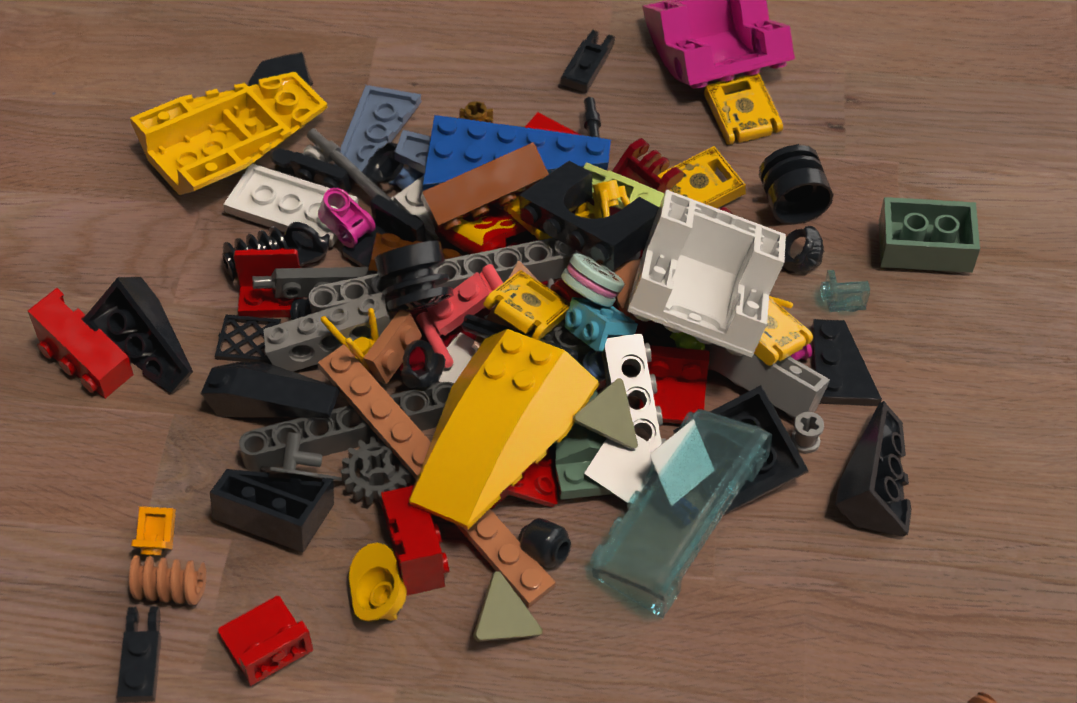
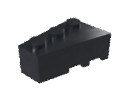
(272, 507)

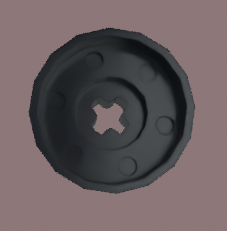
(795, 184)
(414, 276)

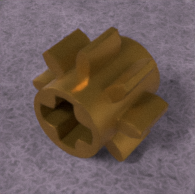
(477, 111)

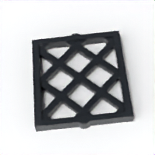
(223, 336)

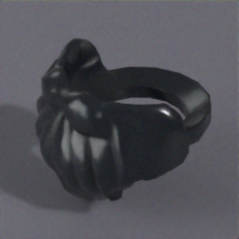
(383, 166)
(308, 250)
(811, 254)
(423, 377)

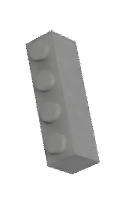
(786, 383)

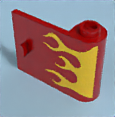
(482, 233)

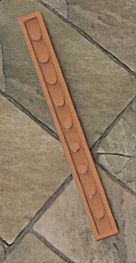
(410, 447)

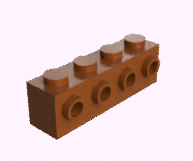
(483, 186)

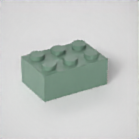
(928, 234)

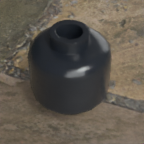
(545, 542)

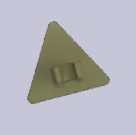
(610, 415)
(504, 614)

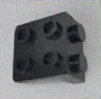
(388, 219)

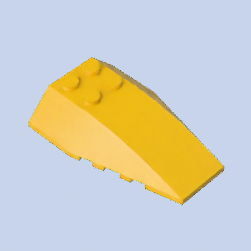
(223, 132)
(498, 422)

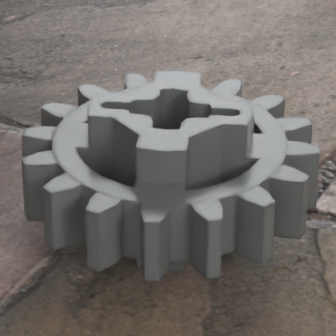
(376, 471)

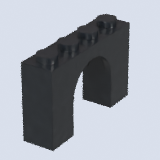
(606, 239)

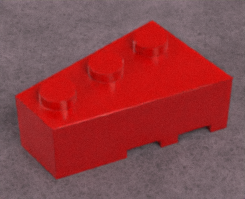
(77, 346)
(414, 542)

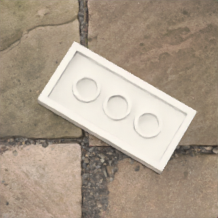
(278, 200)

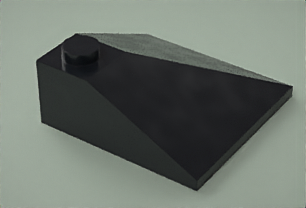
(784, 459)

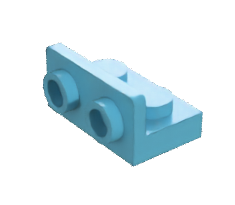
(596, 322)

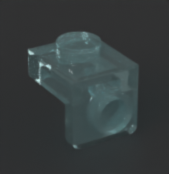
(844, 296)

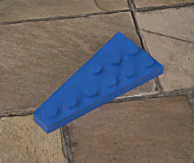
(466, 144)

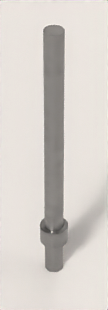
(333, 153)

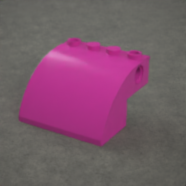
(717, 38)

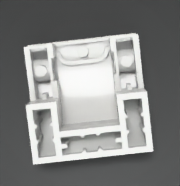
(707, 274)

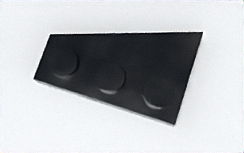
(841, 362)

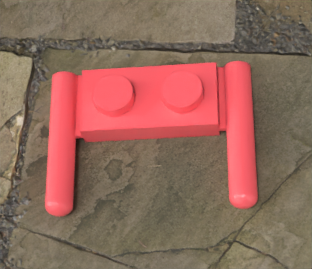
(450, 313)

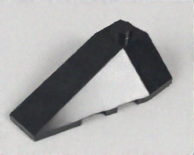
(141, 329)
(266, 391)
(874, 478)

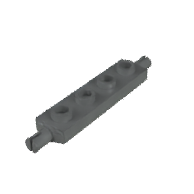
(299, 282)

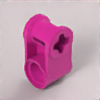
(347, 219)

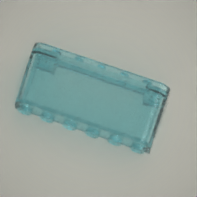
(679, 509)

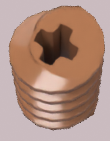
(166, 582)

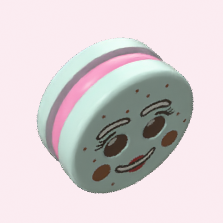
(592, 280)

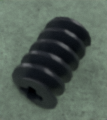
(263, 242)

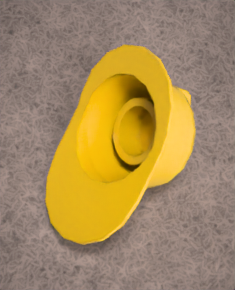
(376, 583)

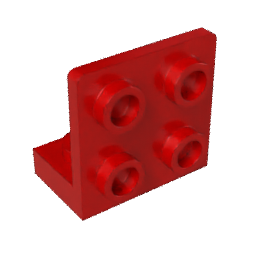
(263, 263)
(679, 380)
(537, 482)
(265, 639)

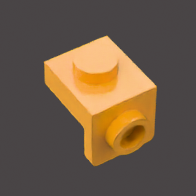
(154, 530)

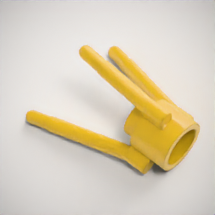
(607, 195)
(359, 346)

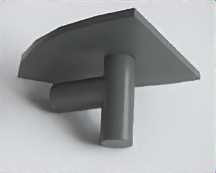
(294, 456)

